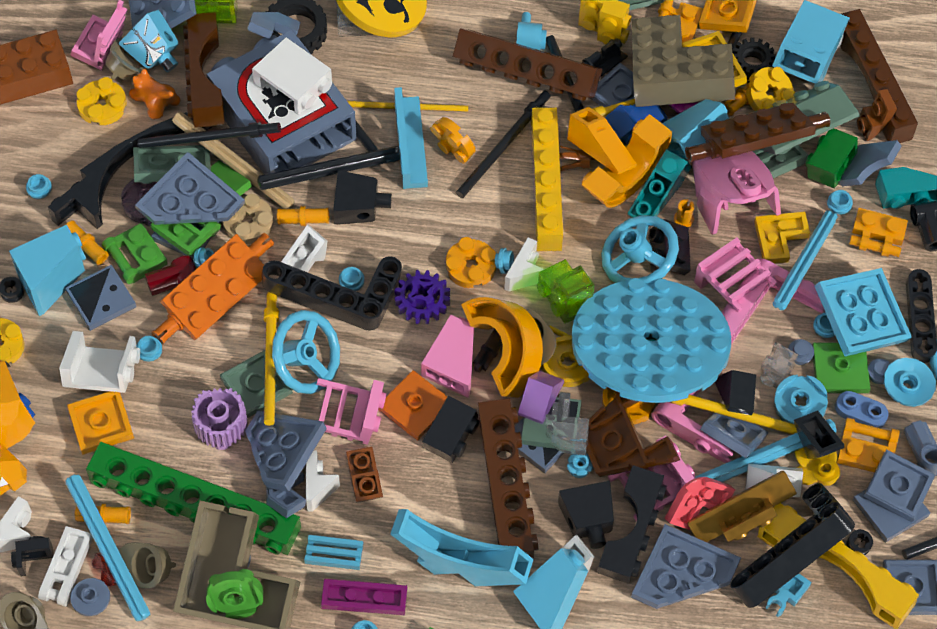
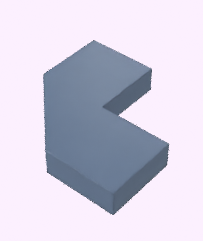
(265, 22)
(286, 502)

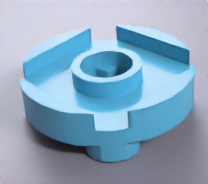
(799, 386)

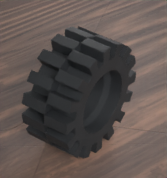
(754, 49)

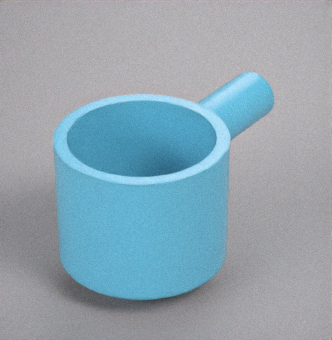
(530, 33)

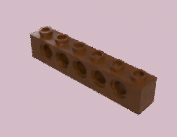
(586, 75)
(492, 415)

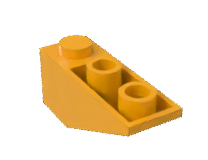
(598, 139)

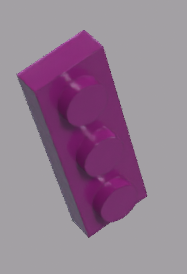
(364, 597)

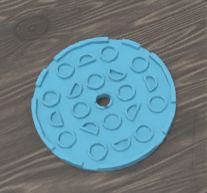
(613, 345)

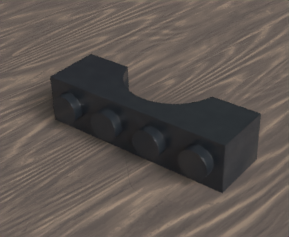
(621, 555)

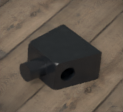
(357, 198)
(588, 511)

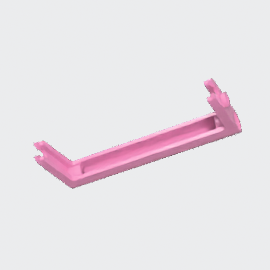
(672, 416)

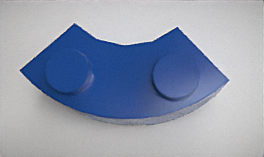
(625, 117)

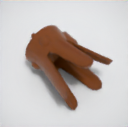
(582, 158)

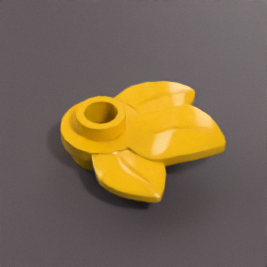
(814, 468)

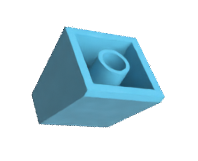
(49, 266)

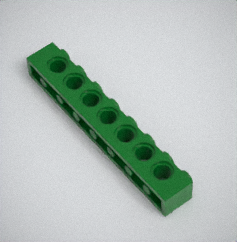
(110, 459)

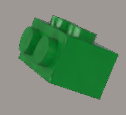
(831, 157)

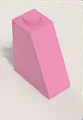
(451, 357)

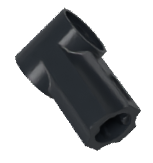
(925, 217)

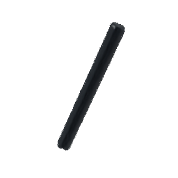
(328, 168)

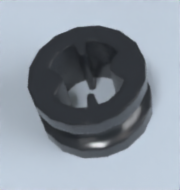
(10, 282)
(865, 536)

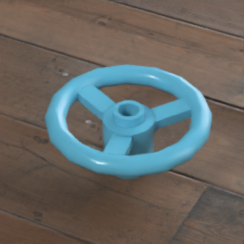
(638, 249)
(303, 351)

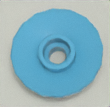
(916, 375)

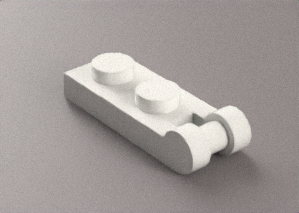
(65, 565)

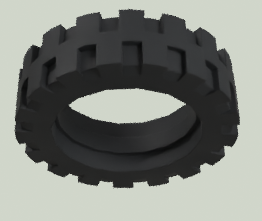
(310, 10)

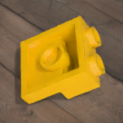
(607, 18)

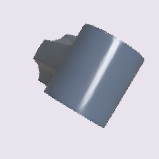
(922, 445)

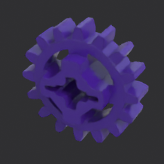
(421, 300)

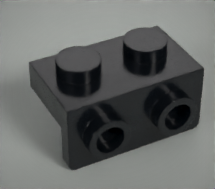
(660, 246)

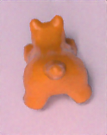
(153, 93)

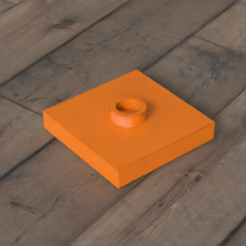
(414, 404)

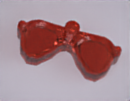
(99, 563)

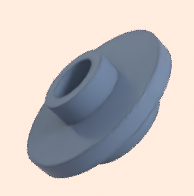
(90, 597)

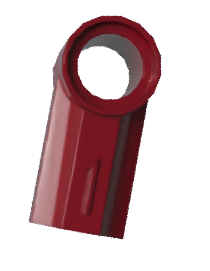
(170, 276)

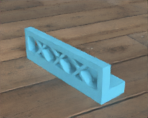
(410, 141)

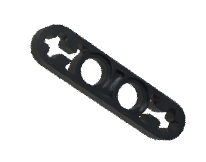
(921, 315)

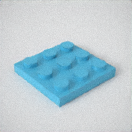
(863, 312)

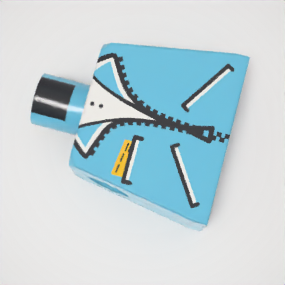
(151, 42)

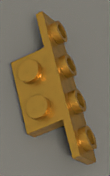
(743, 511)

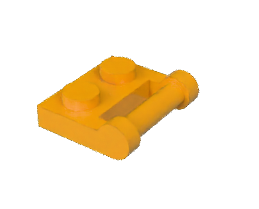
(862, 453)

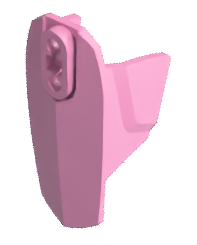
(732, 180)

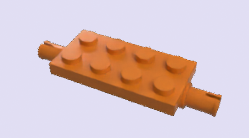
(213, 288)

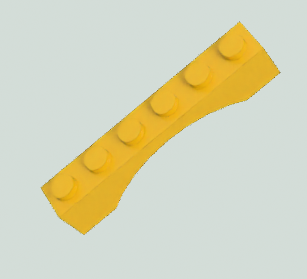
(547, 179)
(887, 596)

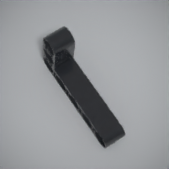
(336, 293)
(796, 550)

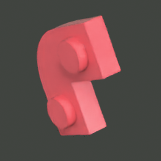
(695, 495)

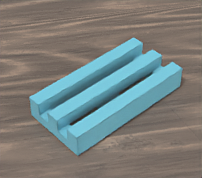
(334, 542)

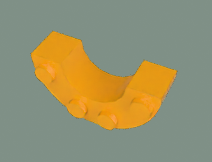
(646, 147)
(519, 337)

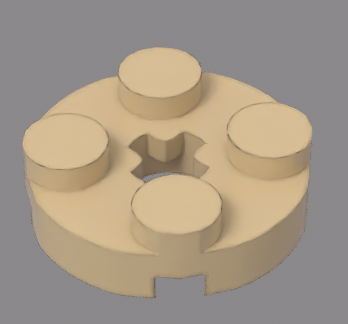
(262, 220)

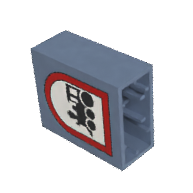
(303, 137)

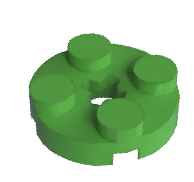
(223, 586)

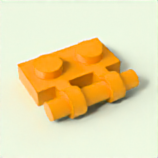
(689, 15)
(879, 227)

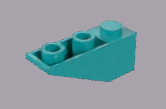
(660, 185)
(905, 187)

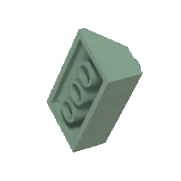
(821, 98)

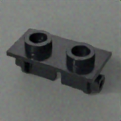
(608, 56)

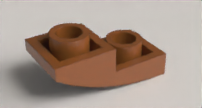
(876, 117)
(364, 474)

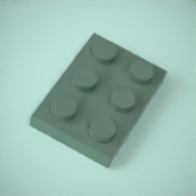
(155, 162)

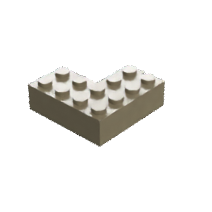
(673, 73)
(224, 545)

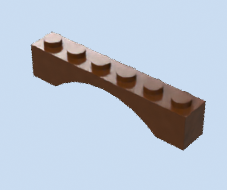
(865, 51)
(205, 98)

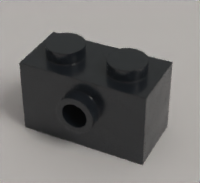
(451, 429)

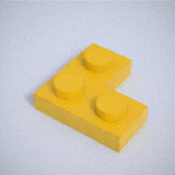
(775, 230)

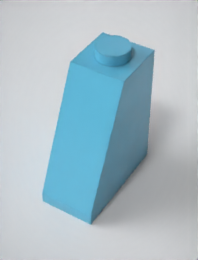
(687, 125)
(553, 589)

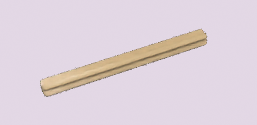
(234, 161)

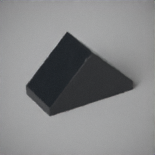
(737, 391)
(817, 435)

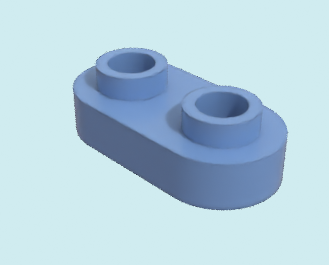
(861, 409)

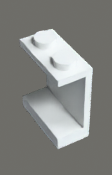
(294, 74)
(98, 367)

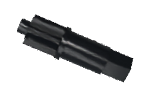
(488, 352)

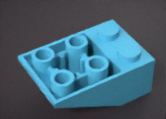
(811, 42)

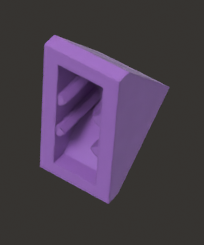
(539, 396)

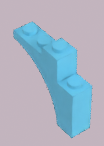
(451, 554)

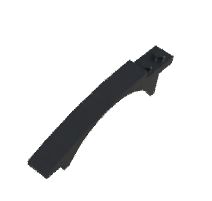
(88, 194)

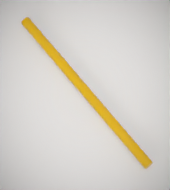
(386, 105)

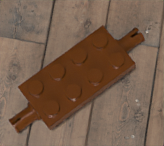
(755, 131)

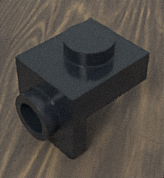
(32, 549)

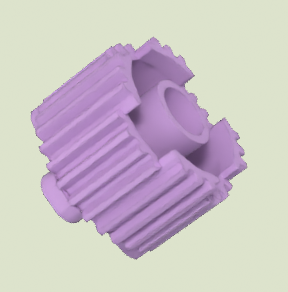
(219, 417)

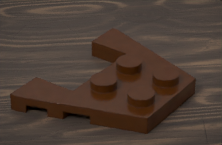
(616, 445)

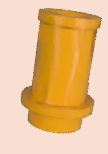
(684, 215)

